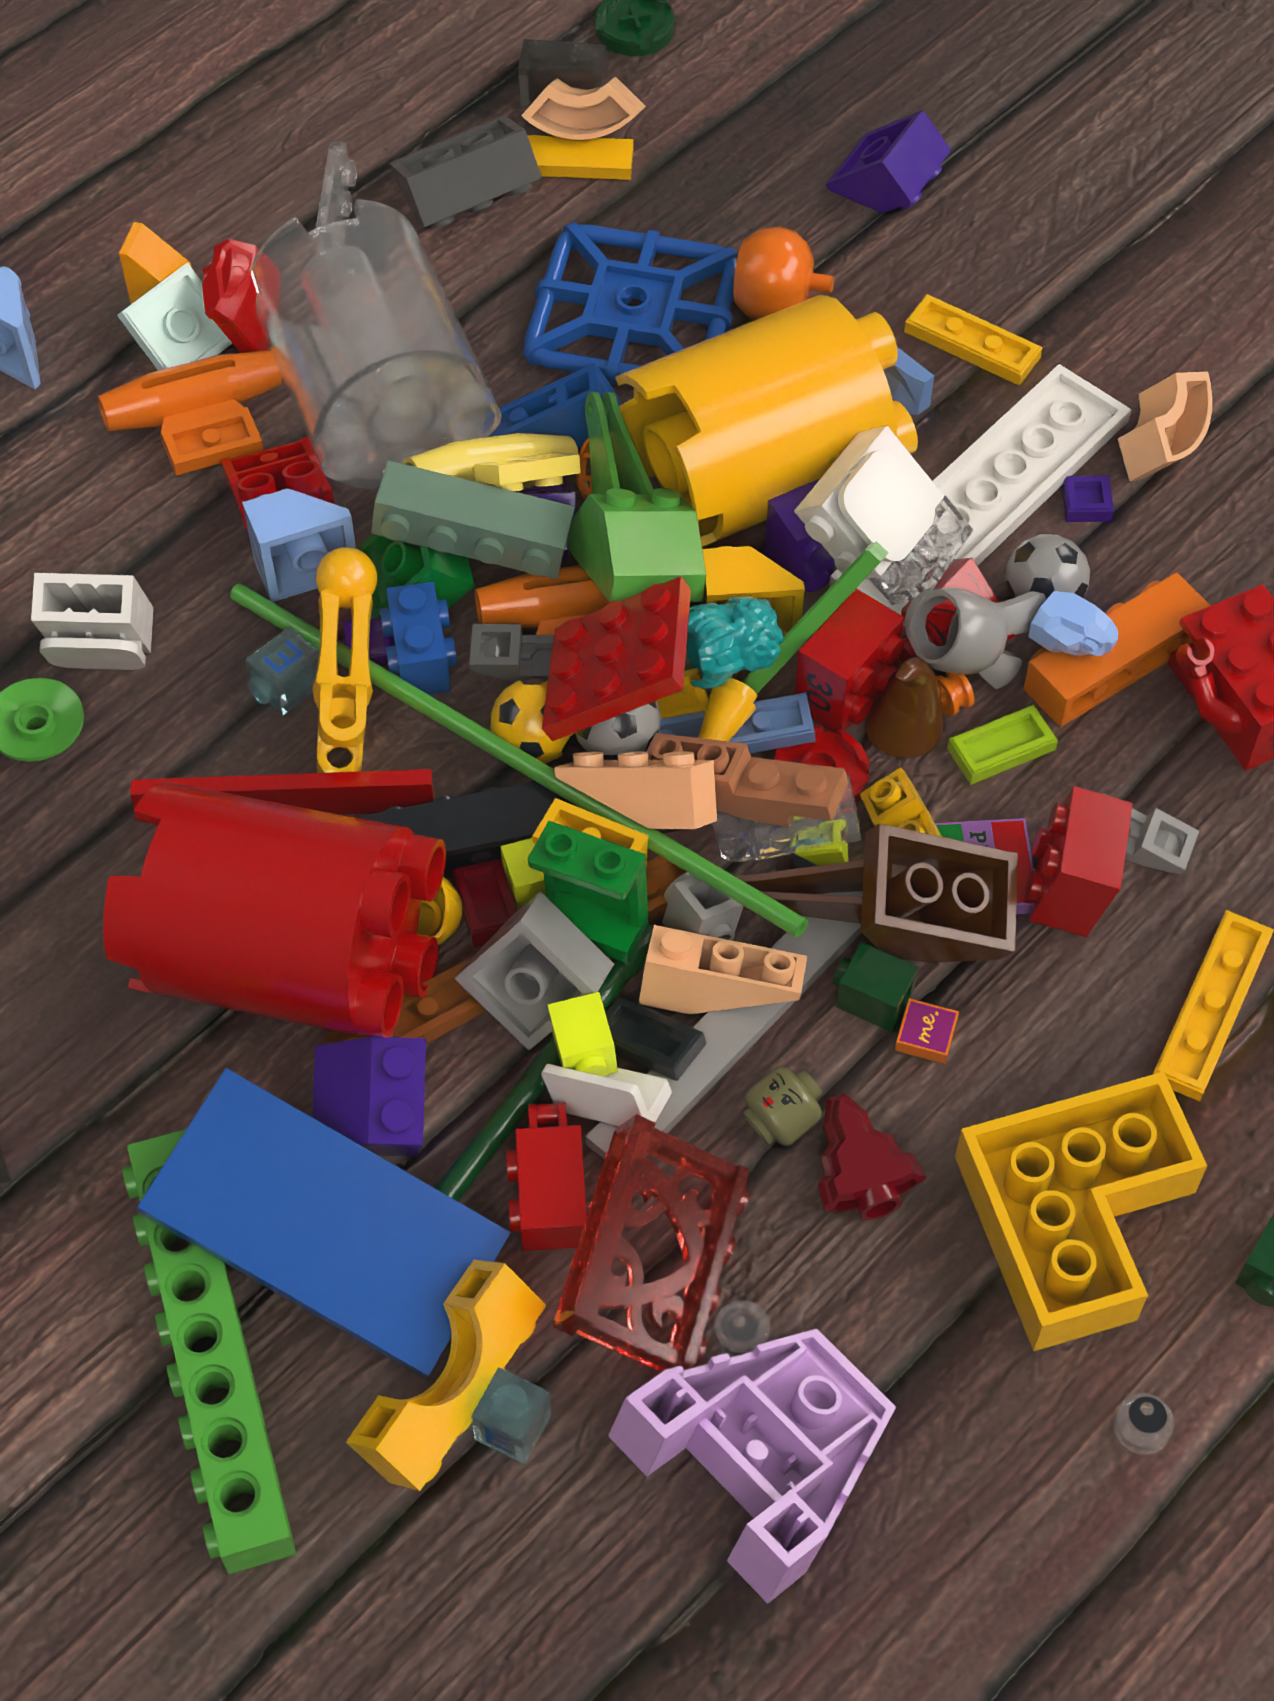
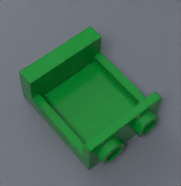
(595, 886)

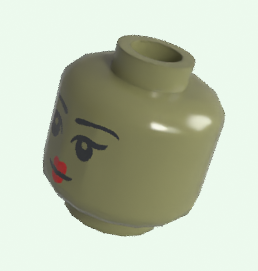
(783, 1106)

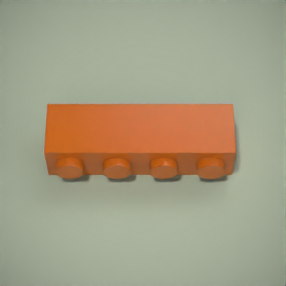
(1146, 636)

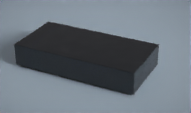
(653, 1038)

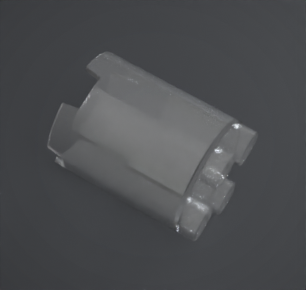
(368, 343)

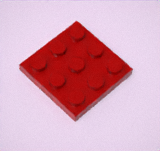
(617, 659)

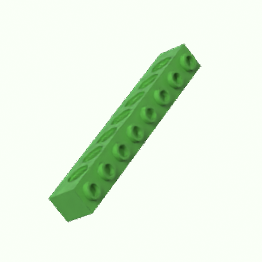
(263, 1529)

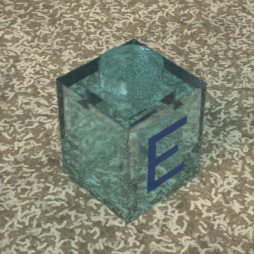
(283, 671)
(511, 1415)

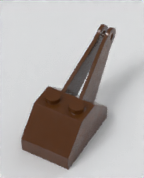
(919, 897)

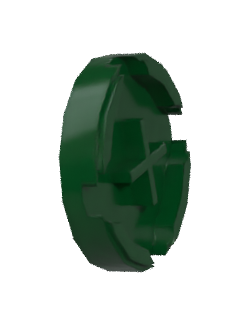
(634, 26)

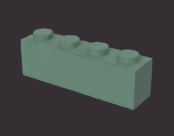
(472, 519)

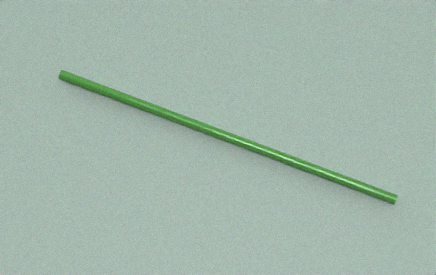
(533, 768)

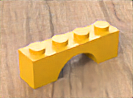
(488, 1321)

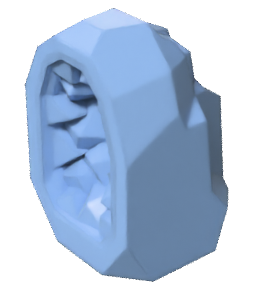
(1073, 626)

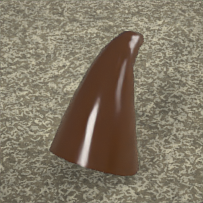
(908, 713)

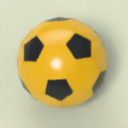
(519, 719)

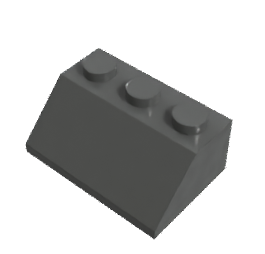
(466, 171)

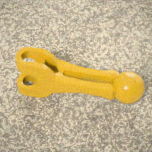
(346, 581)

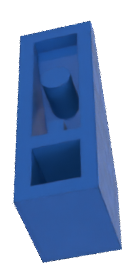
(555, 407)

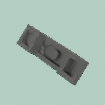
(508, 654)

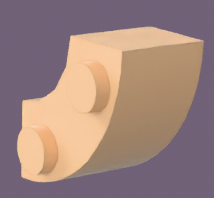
(581, 112)
(1169, 424)

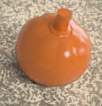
(775, 272)

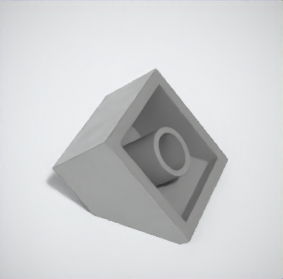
(530, 964)

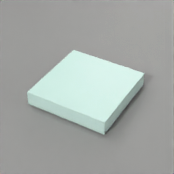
(172, 322)

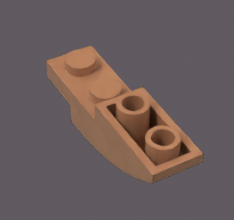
(761, 787)

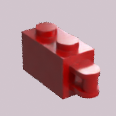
(549, 1180)

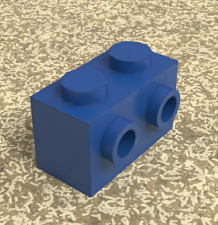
(419, 647)

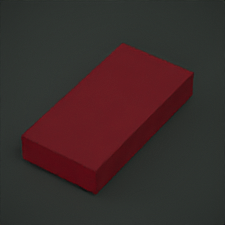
(484, 898)

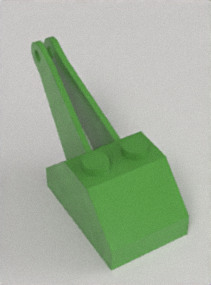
(625, 529)

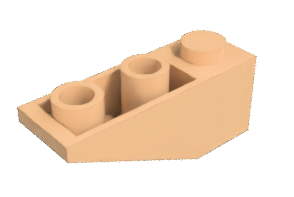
(650, 792)
(711, 973)

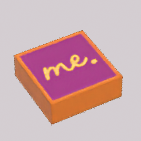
(927, 1031)

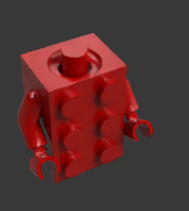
(1233, 671)

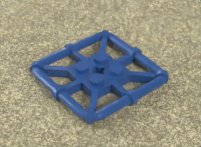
(615, 286)

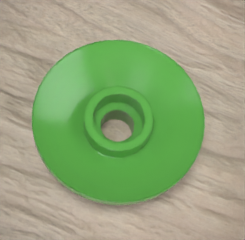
(36, 704)

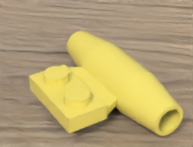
(505, 460)

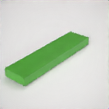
(820, 612)

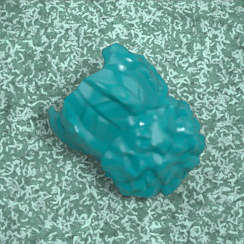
(732, 639)

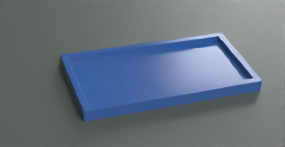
(320, 1221)

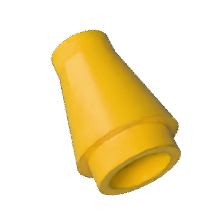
(727, 710)

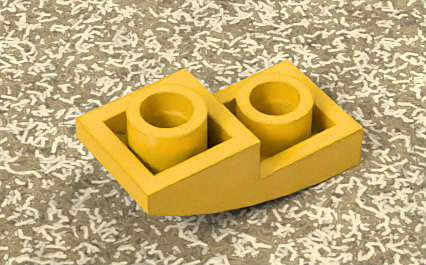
(898, 804)

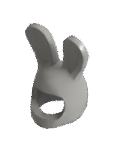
(975, 632)

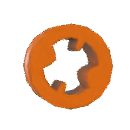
(955, 693)

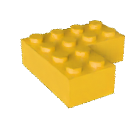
(1051, 1195)

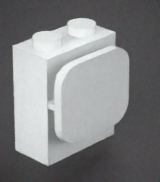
(870, 497)
(92, 620)

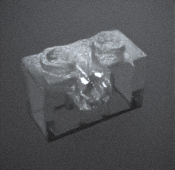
(928, 558)

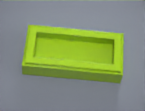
(1002, 744)

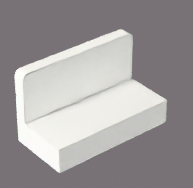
(607, 1098)

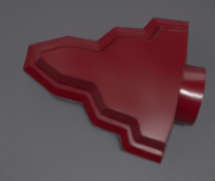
(862, 1164)

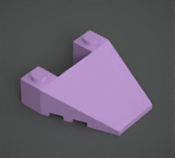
(776, 1431)

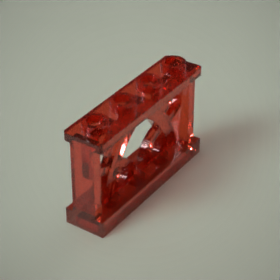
(594, 1285)

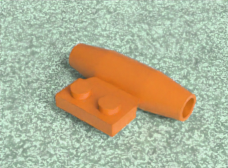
(196, 407)
(539, 600)

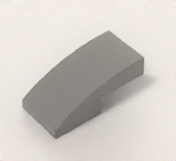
(1160, 841)

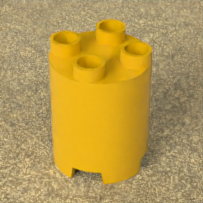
(763, 409)

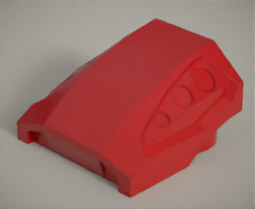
(231, 295)
(274, 470)

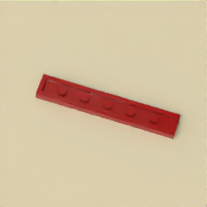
(328, 792)

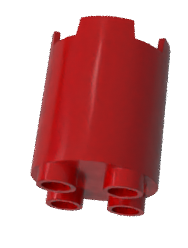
(276, 910)

